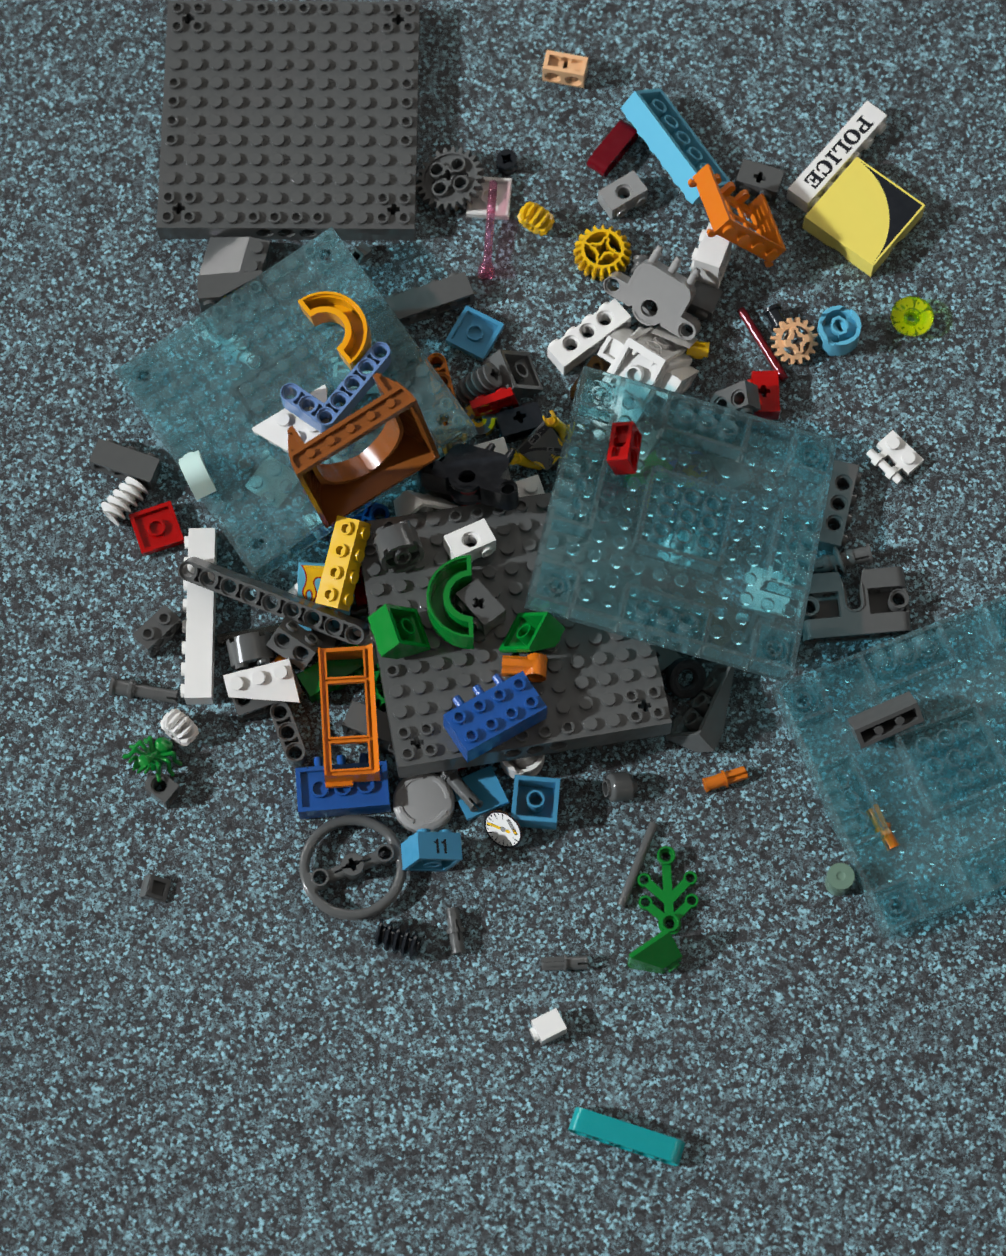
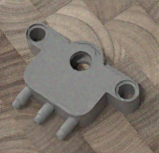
(665, 287)

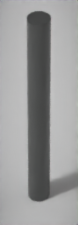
(637, 864)

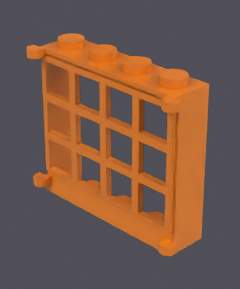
(717, 202)

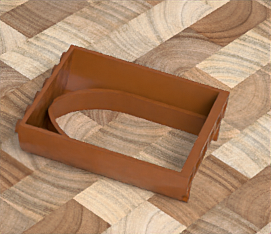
(392, 457)

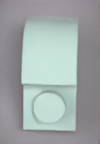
(197, 474)

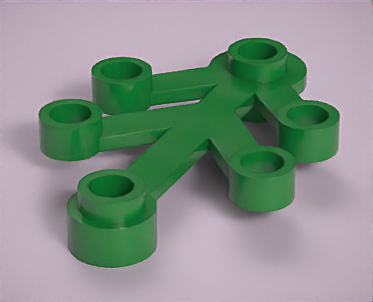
(667, 895)

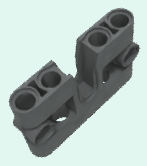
(874, 618)

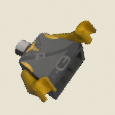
(543, 445)

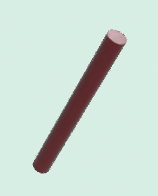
(762, 344)

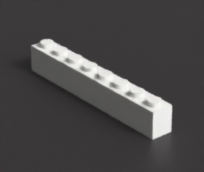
(199, 623)

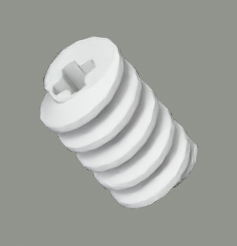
(122, 499)

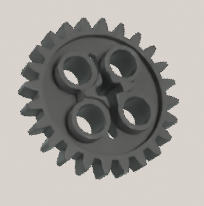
(450, 179)

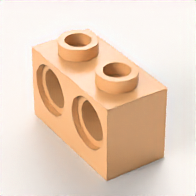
(565, 68)

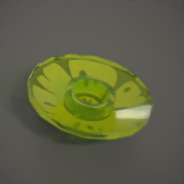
(912, 307)

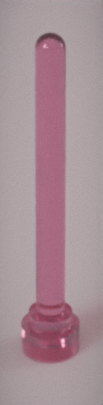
(486, 269)

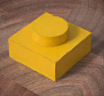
(699, 350)

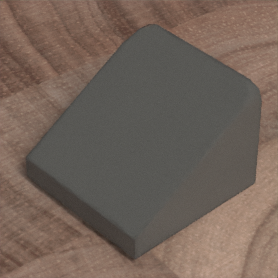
(154, 888)

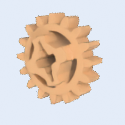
(797, 348)

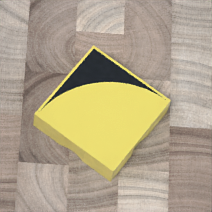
(863, 216)

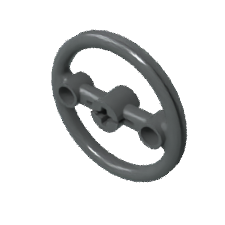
(344, 871)

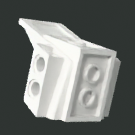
(648, 359)

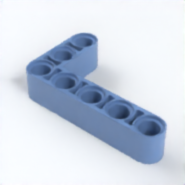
(341, 394)

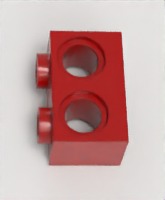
(624, 448)

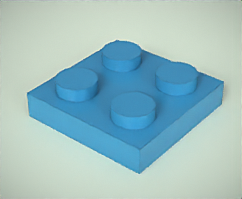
(474, 333)

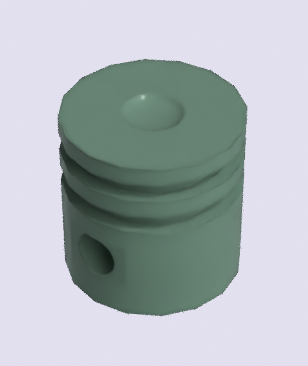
(839, 879)

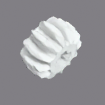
(179, 727)

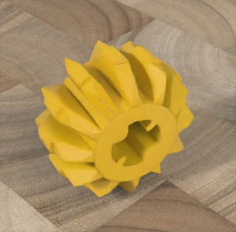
(536, 218)

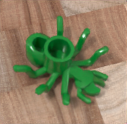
(153, 756)

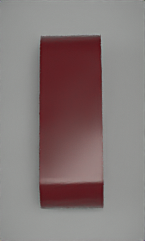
(612, 148)

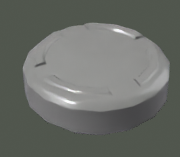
(423, 802)

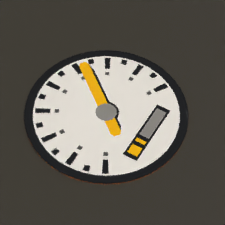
(503, 829)

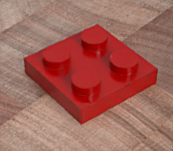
(156, 528)

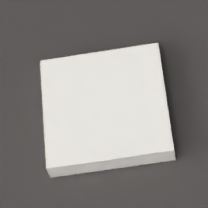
(479, 206)

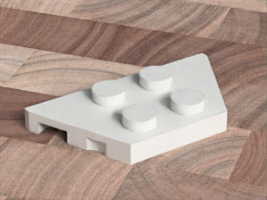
(276, 427)

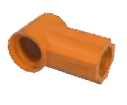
(532, 665)

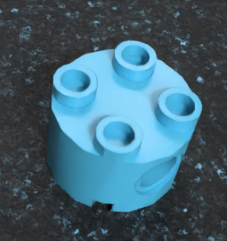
(838, 330)

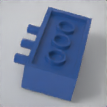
(494, 715)
(363, 798)

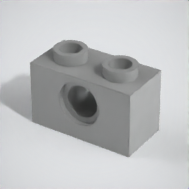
(627, 185)

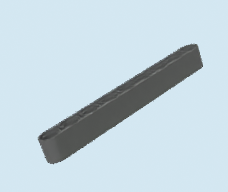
(263, 601)

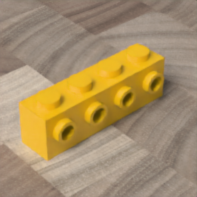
(343, 563)

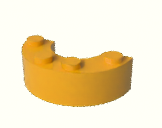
(342, 310)

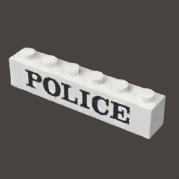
(837, 156)

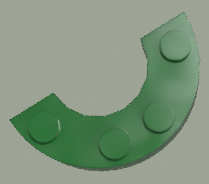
(443, 617)

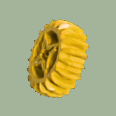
(587, 245)

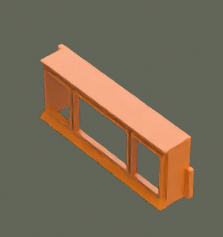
(345, 777)

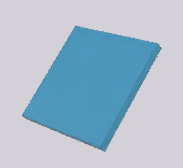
(487, 788)

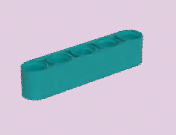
(627, 1136)

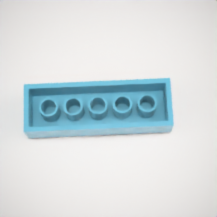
(670, 139)

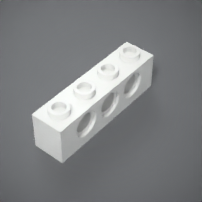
(567, 359)

